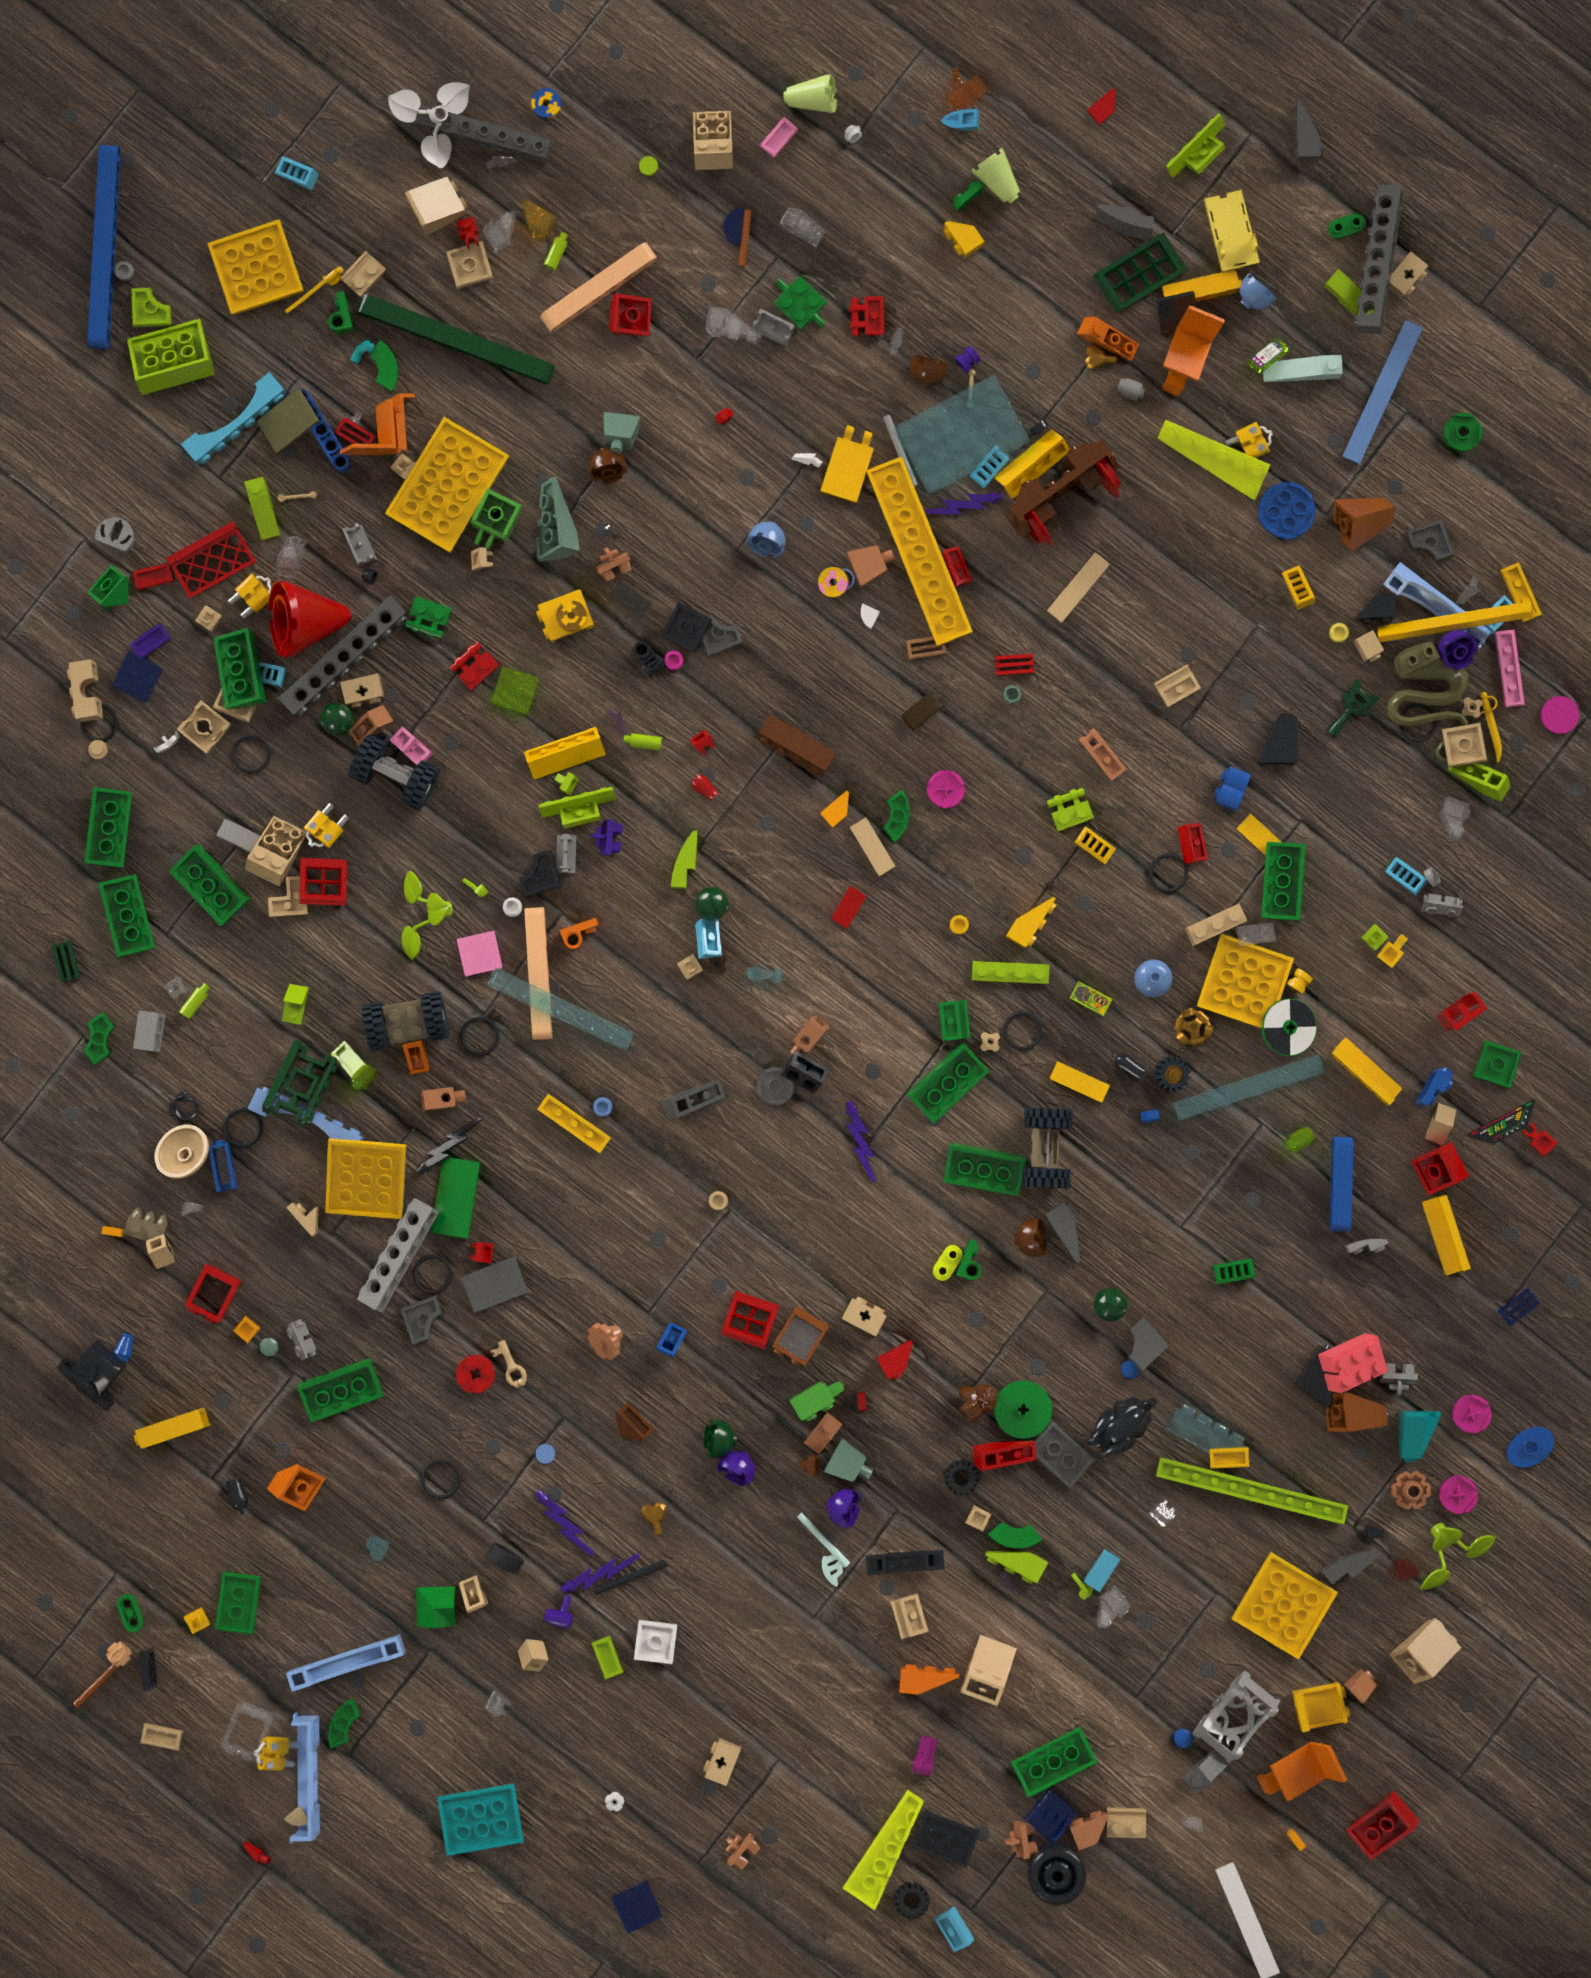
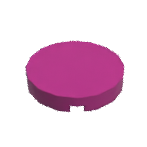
(1559, 715)
(946, 789)
(1471, 1414)
(1458, 1494)

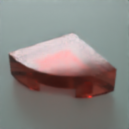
(1406, 1569)

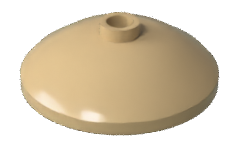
(176, 1146)

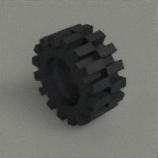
(973, 1478)
(919, 1910)

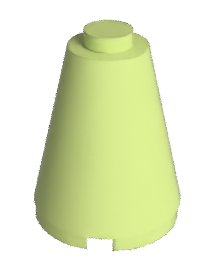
(813, 94)
(998, 176)

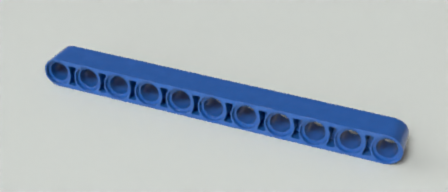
(104, 247)

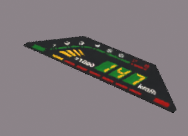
(1505, 1124)

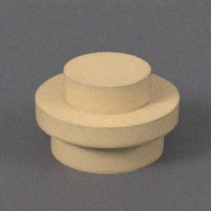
(97, 749)

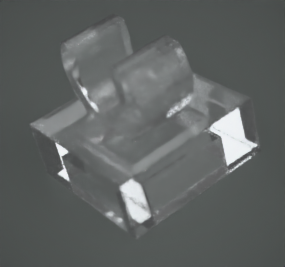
(1162, 1513)
(496, 1703)

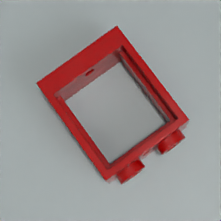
(223, 1276)

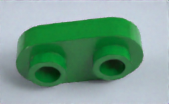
(964, 199)
(1347, 226)
(127, 1613)

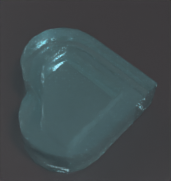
(377, 1547)

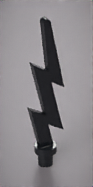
(456, 1139)

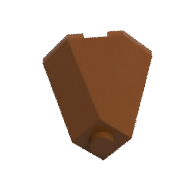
(1362, 519)
(1354, 1413)

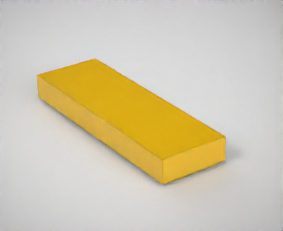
(1519, 588)
(1079, 1082)

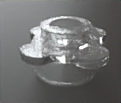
(170, 986)

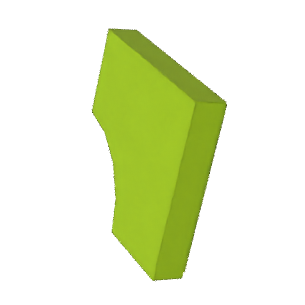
(148, 311)

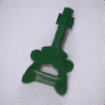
(1353, 706)

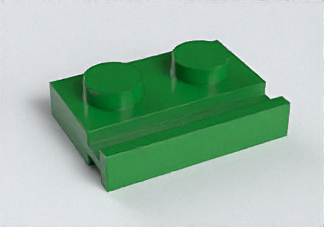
(954, 1020)

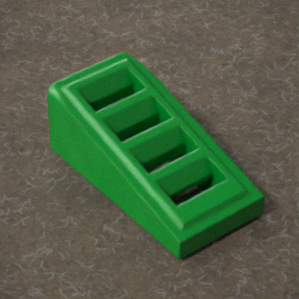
(1251, 1273)

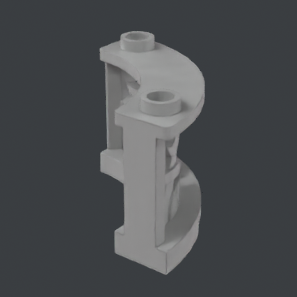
(1210, 1723)

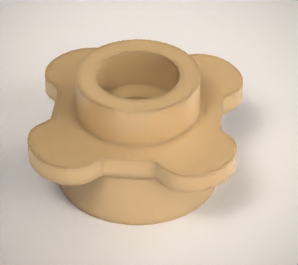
(1472, 712)
(994, 1038)

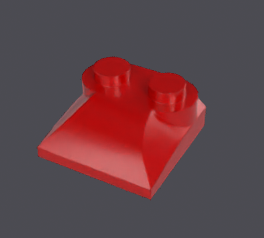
(630, 315)

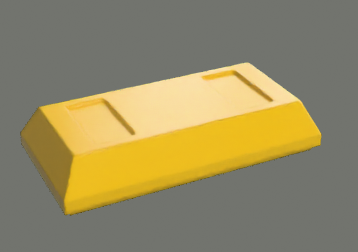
(1229, 1457)

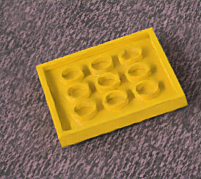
(255, 267)
(1243, 981)
(365, 1178)
(1284, 1605)

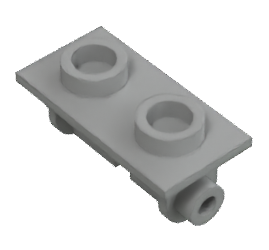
(566, 853)
(1450, 907)
(302, 1346)

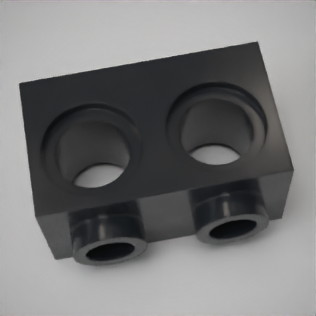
(805, 1072)

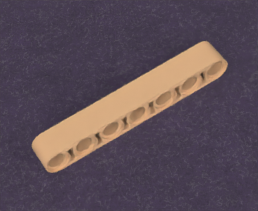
(598, 287)
(538, 968)

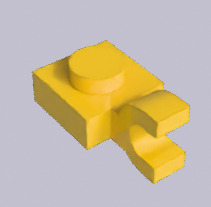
(1391, 952)

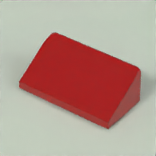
(956, 566)
(1192, 843)
(848, 907)

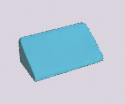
(708, 939)
(1101, 1570)
(954, 1929)

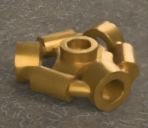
(1192, 1027)

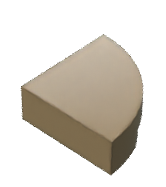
(297, 1817)

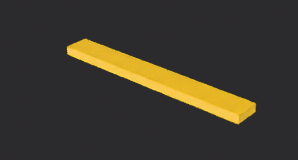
(1455, 621)

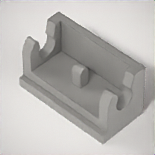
(773, 327)
(359, 544)
(149, 1031)

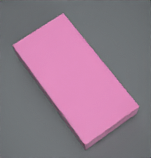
(779, 137)

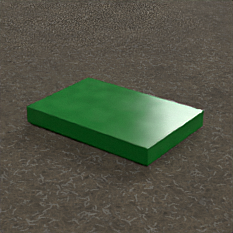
(238, 1602)

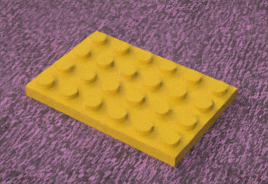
(447, 484)

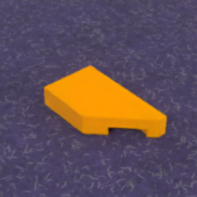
(836, 810)

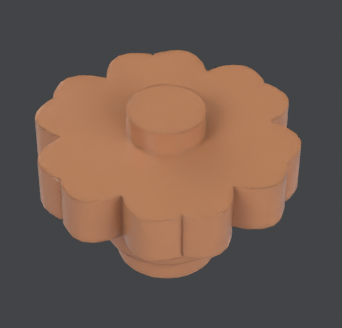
(605, 1340)
(1410, 1490)

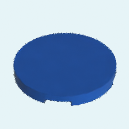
(1286, 510)

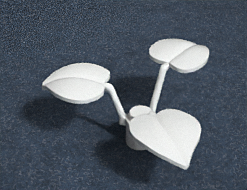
(453, 99)

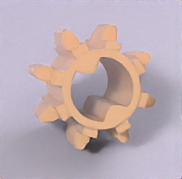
(118, 1654)

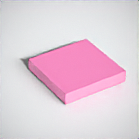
(479, 953)

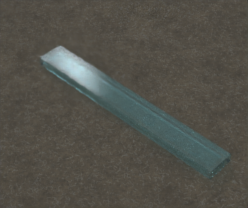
(560, 1009)
(1248, 1087)

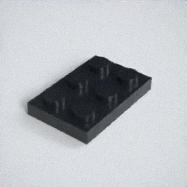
(945, 1838)

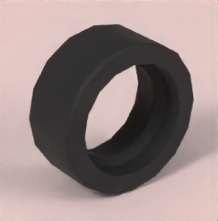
(505, 1558)

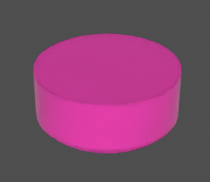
(674, 660)

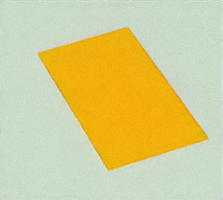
(1256, 833)

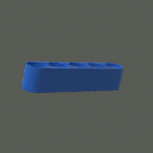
(327, 438)
(1341, 1184)

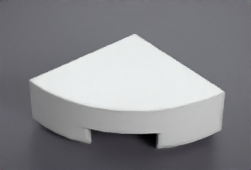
(869, 615)

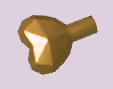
(1097, 357)
(655, 1515)

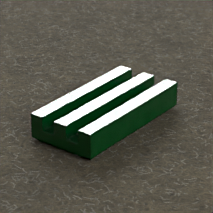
(58, 962)

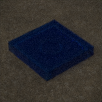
(137, 676)
(1050, 1816)
(637, 1906)

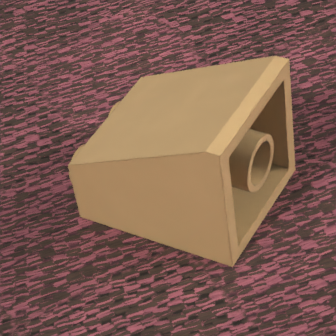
(436, 204)
(1425, 1651)

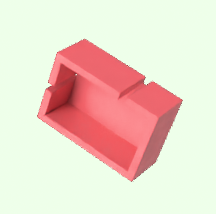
(1353, 1362)

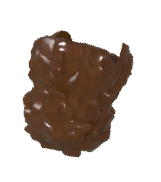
(977, 1400)

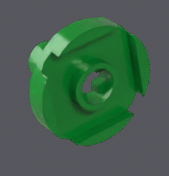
(1470, 424)

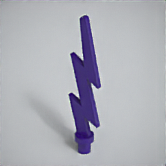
(974, 504)
(855, 1130)
(554, 1513)
(590, 1579)

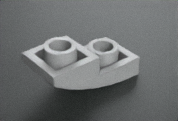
(237, 835)
(1371, 1244)

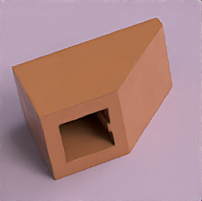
(1088, 1831)

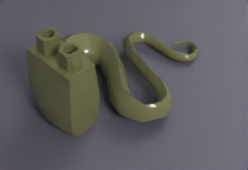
(1424, 663)

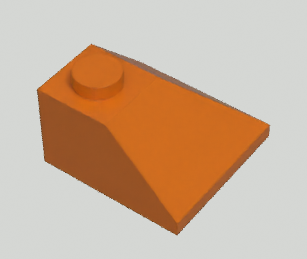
(296, 1486)

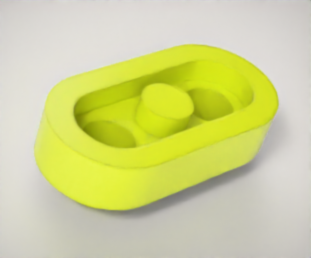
(947, 1262)

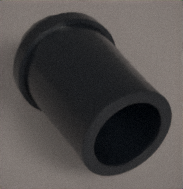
(1128, 1065)
(237, 1495)

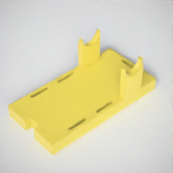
(1234, 241)

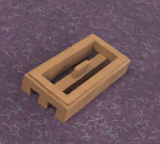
(922, 655)

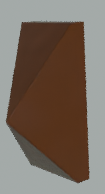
(632, 1424)

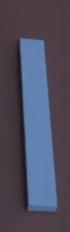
(1382, 392)

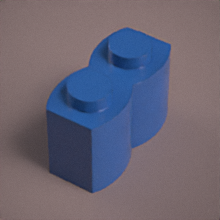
(1232, 788)

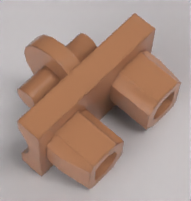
(605, 568)
(1019, 1839)
(747, 1844)

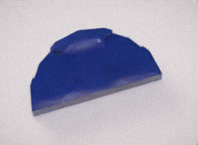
(733, 226)

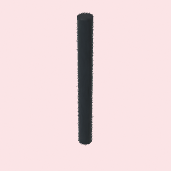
(629, 1577)

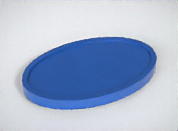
(1530, 1447)

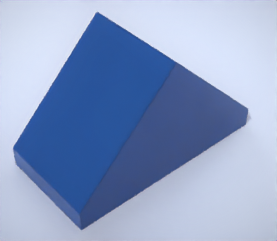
(671, 1340)

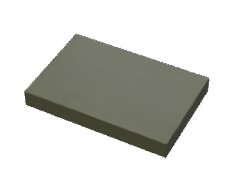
(288, 421)

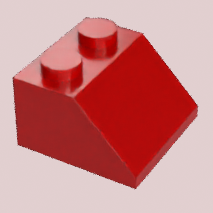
(1440, 1168)
(895, 1360)

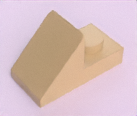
(310, 1221)

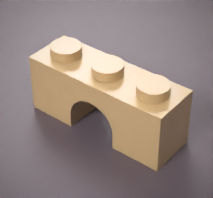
(81, 675)
(1216, 924)

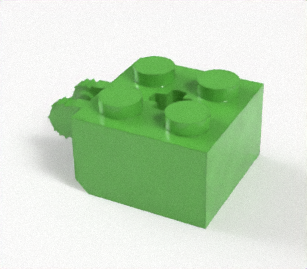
(496, 528)
(815, 1398)

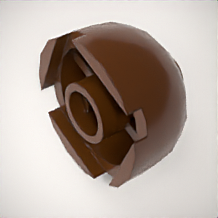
(927, 370)
(607, 466)
(1030, 1238)

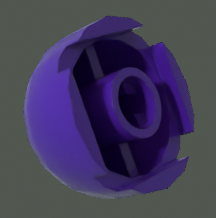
(1457, 649)
(738, 1467)
(843, 1508)

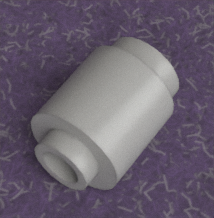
(1130, 389)

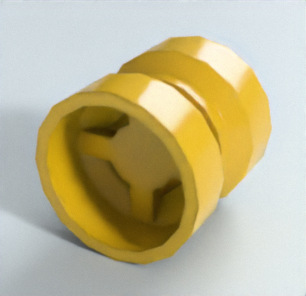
(1299, 982)

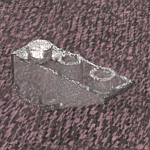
(725, 323)

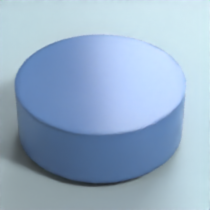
(602, 1107)
(545, 1453)

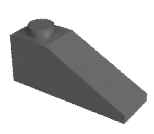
(1307, 140)
(692, 1099)
(1064, 1225)
(1206, 1769)

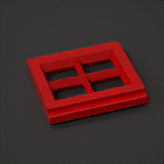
(323, 864)
(755, 1303)

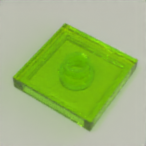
(515, 690)

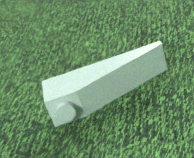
(1305, 369)

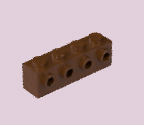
(796, 745)

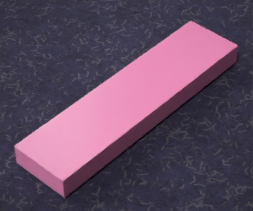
(1509, 668)

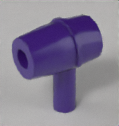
(560, 1618)

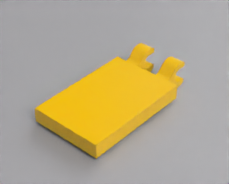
(848, 466)

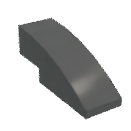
(1125, 221)
(1349, 1564)

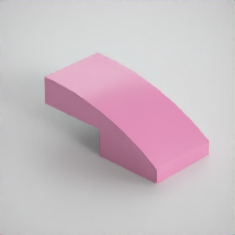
(410, 746)

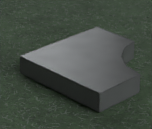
(1432, 539)
(720, 638)
(419, 1318)
(1146, 1344)

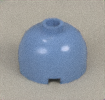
(1255, 294)
(767, 539)
(1153, 978)

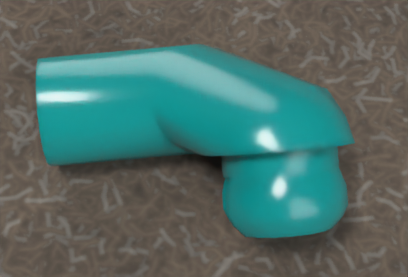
(360, 349)

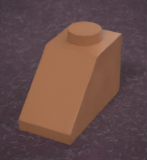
(371, 723)
(823, 1433)
(1361, 1685)

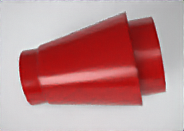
(703, 786)

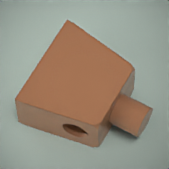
(869, 564)
(814, 1030)
(432, 1099)

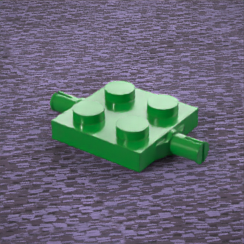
(800, 302)

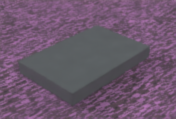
(494, 1284)
(1062, 1454)

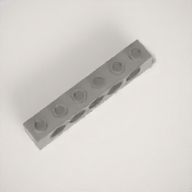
(407, 1251)

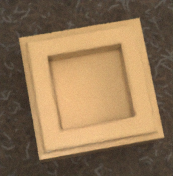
(978, 1518)

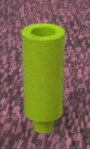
(556, 252)
(643, 741)
(194, 1001)

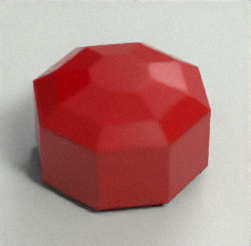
(724, 416)

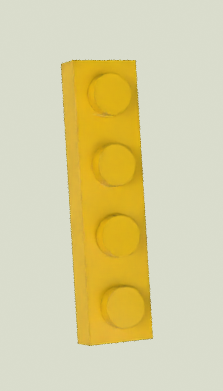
(574, 1123)

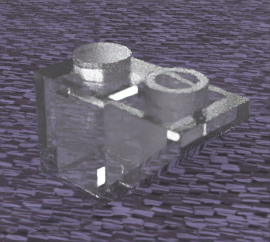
(802, 226)
(500, 233)
(290, 556)
(1453, 816)
(1111, 1605)

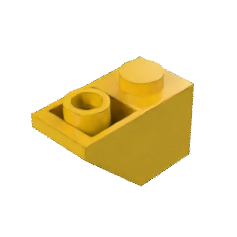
(965, 238)

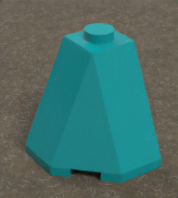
(1415, 1432)

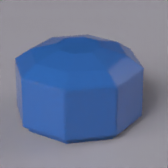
(1150, 1116)
(1129, 1370)
(1183, 1738)

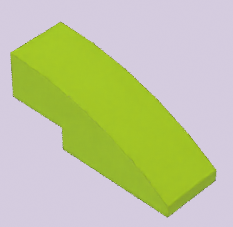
(1345, 291)
(685, 861)

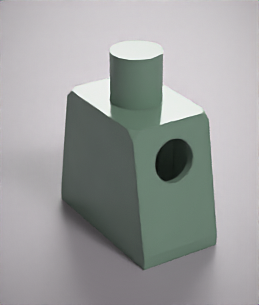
(620, 431)
(847, 1462)

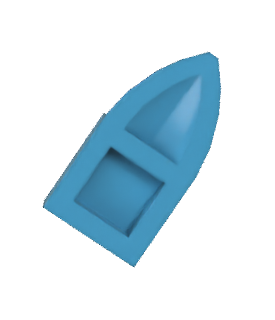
(963, 119)

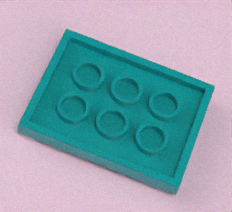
(480, 1819)

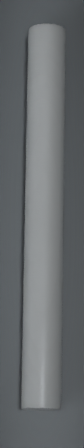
(898, 446)

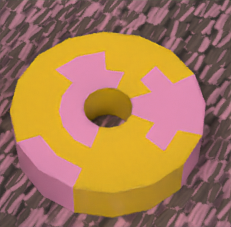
(826, 577)

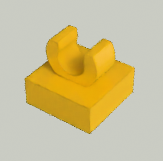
(197, 1620)

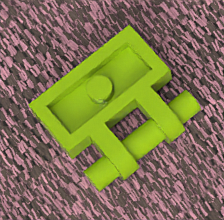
(1072, 815)

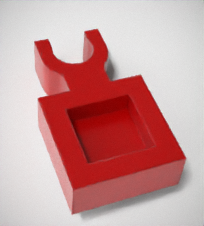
(468, 230)
(1542, 1142)

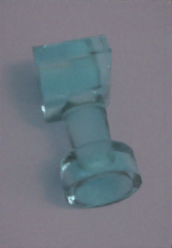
(756, 974)

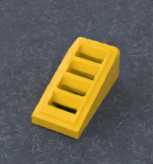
(1310, 599)
(1078, 842)

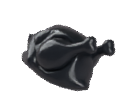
(1121, 1426)

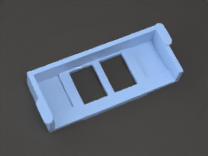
(307, 1776)

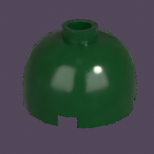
(718, 1438)

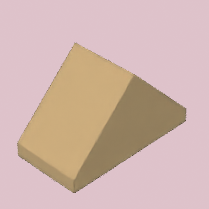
(1440, 1124)
(473, 1594)

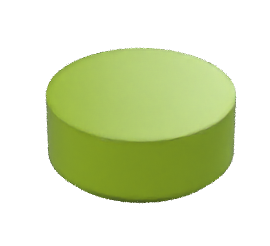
(648, 166)

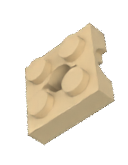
(205, 740)

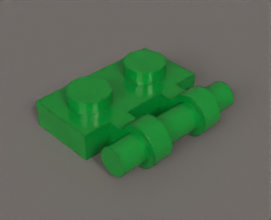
(431, 612)

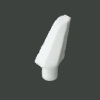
(807, 458)

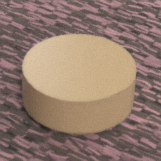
(718, 1200)

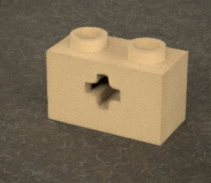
(1410, 265)
(353, 687)
(869, 1325)
(721, 1773)

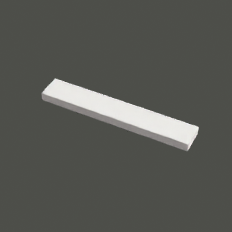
(1247, 1920)

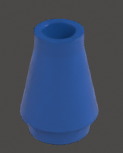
(124, 1347)

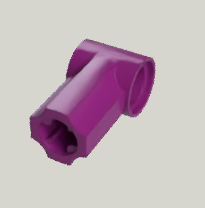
(924, 1761)

